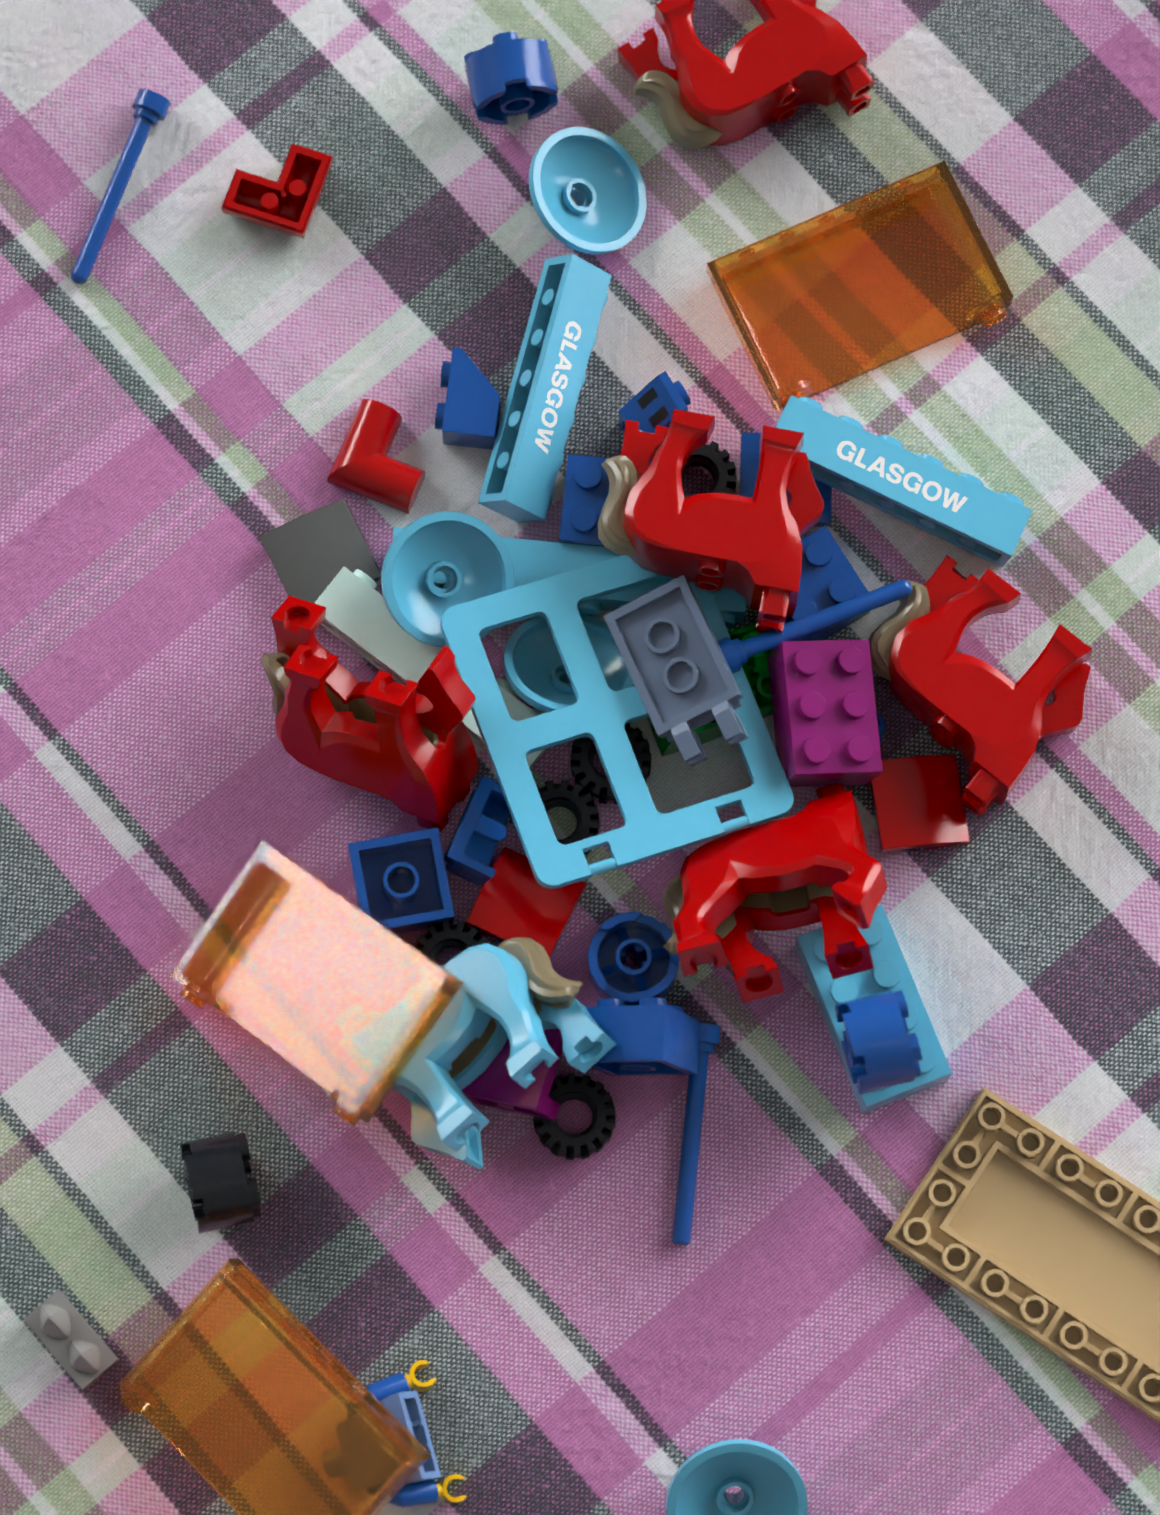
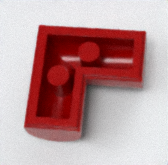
(284, 203)
(364, 463)

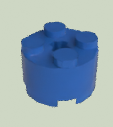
(511, 78)
(645, 939)
(878, 1042)

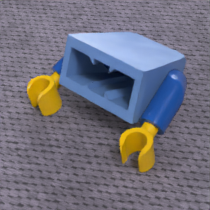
(407, 1409)

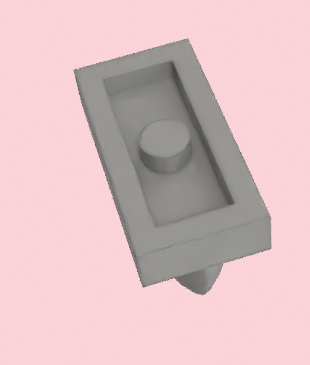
(71, 1340)

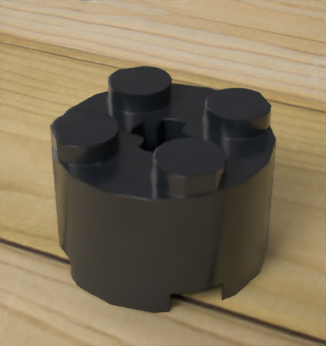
(218, 1181)

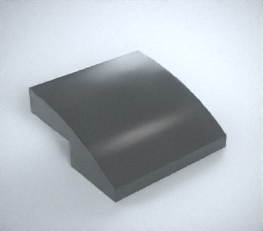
(315, 549)

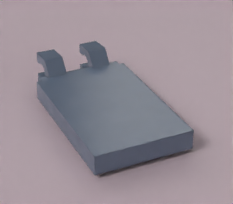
(677, 667)

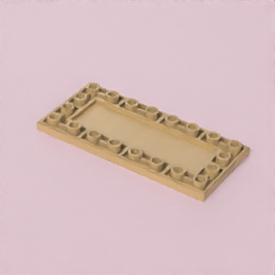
(1045, 1245)

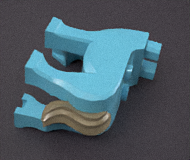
(503, 996)

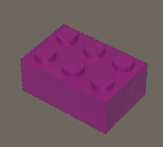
(825, 712)

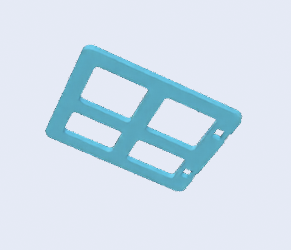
(602, 718)

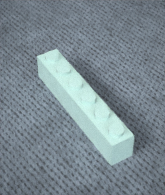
(363, 623)

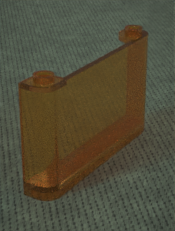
(860, 286)
(316, 981)
(268, 1407)

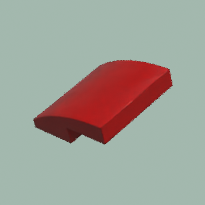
(919, 804)
(519, 906)

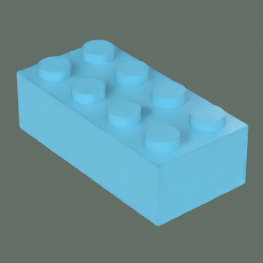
(889, 973)

